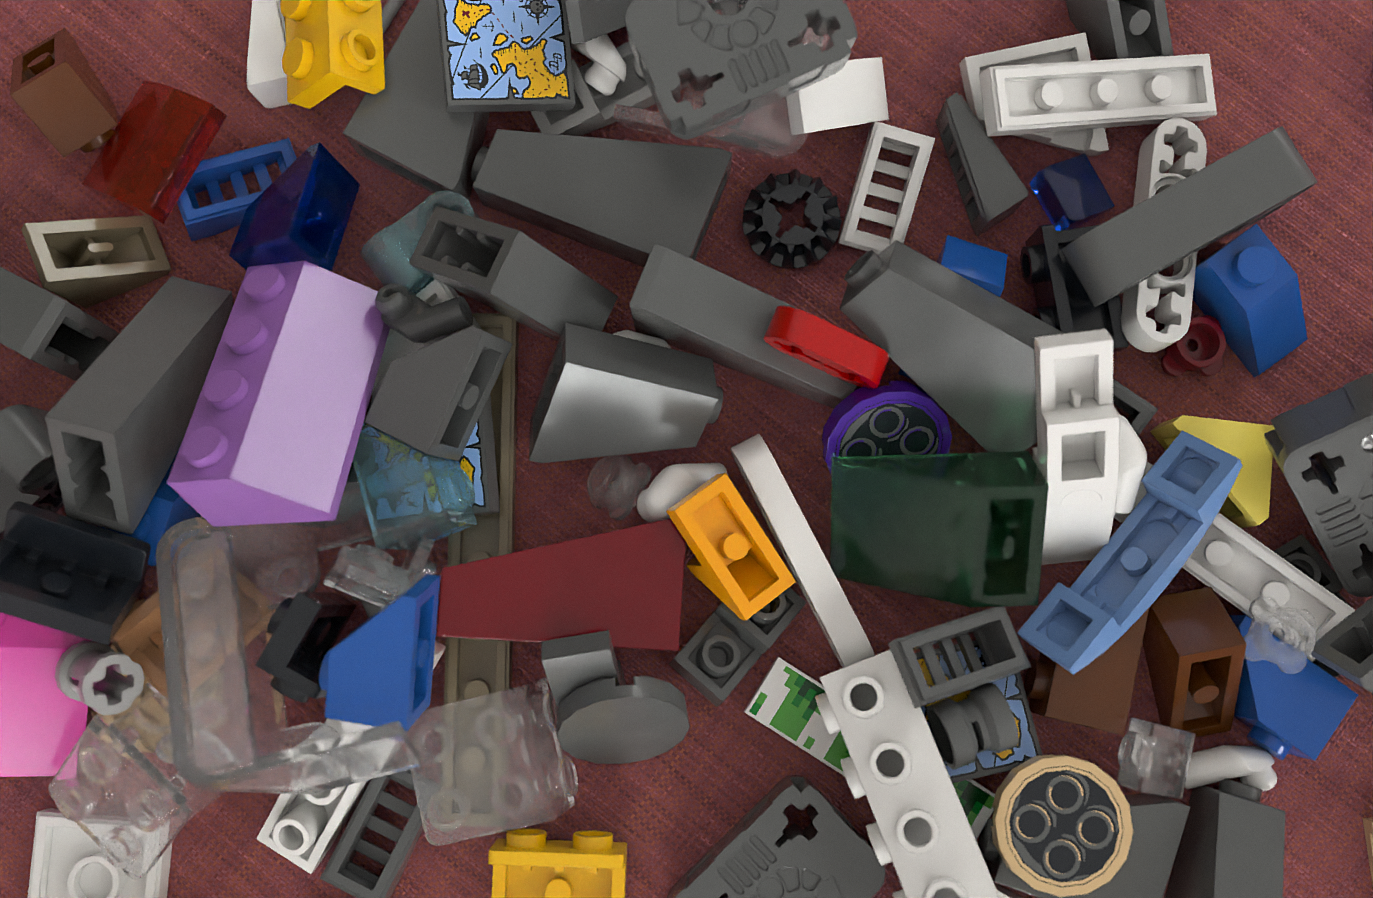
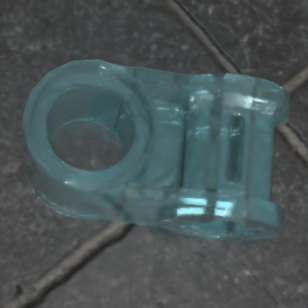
(393, 246)

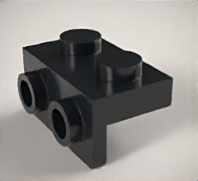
(1058, 291)
(69, 573)
(301, 636)

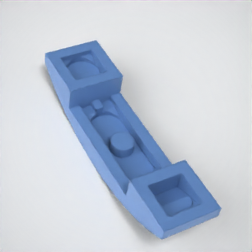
(1141, 556)

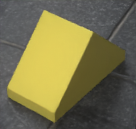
(1250, 494)

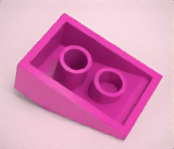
(35, 716)

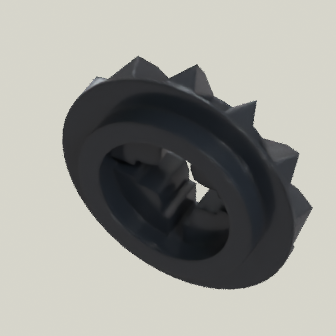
(799, 245)

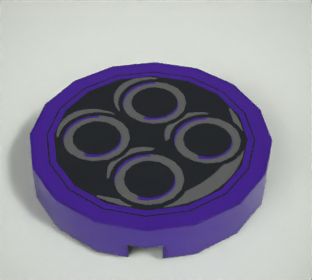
(886, 422)

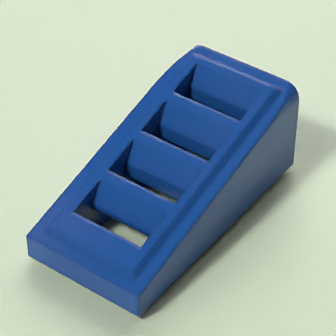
(229, 167)

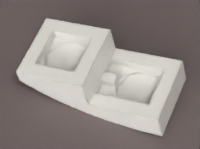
(842, 100)

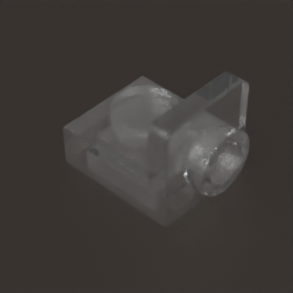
(370, 573)
(1155, 758)

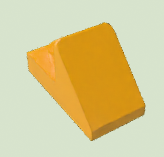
(730, 547)

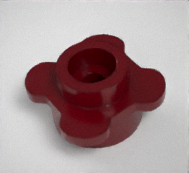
(1208, 351)

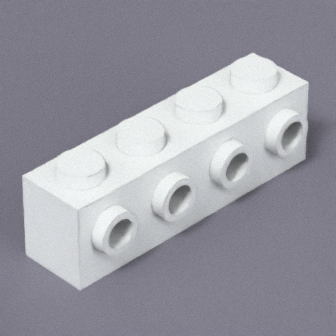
(905, 781)

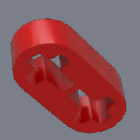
(826, 347)

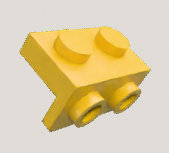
(332, 47)
(542, 868)

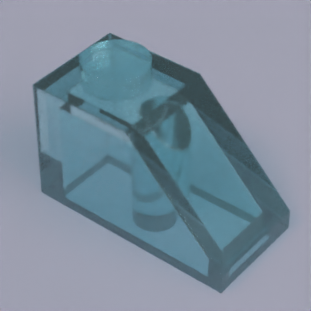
(410, 491)

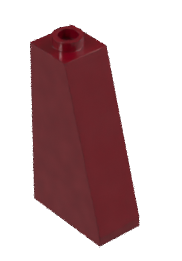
(571, 588)

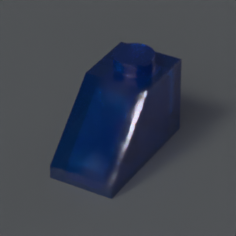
(299, 214)

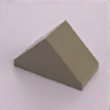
(96, 256)

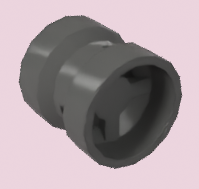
(972, 725)

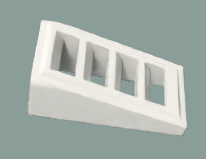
(265, 53)
(899, 141)

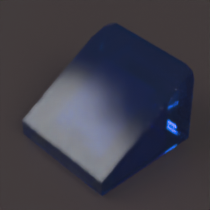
(1071, 192)

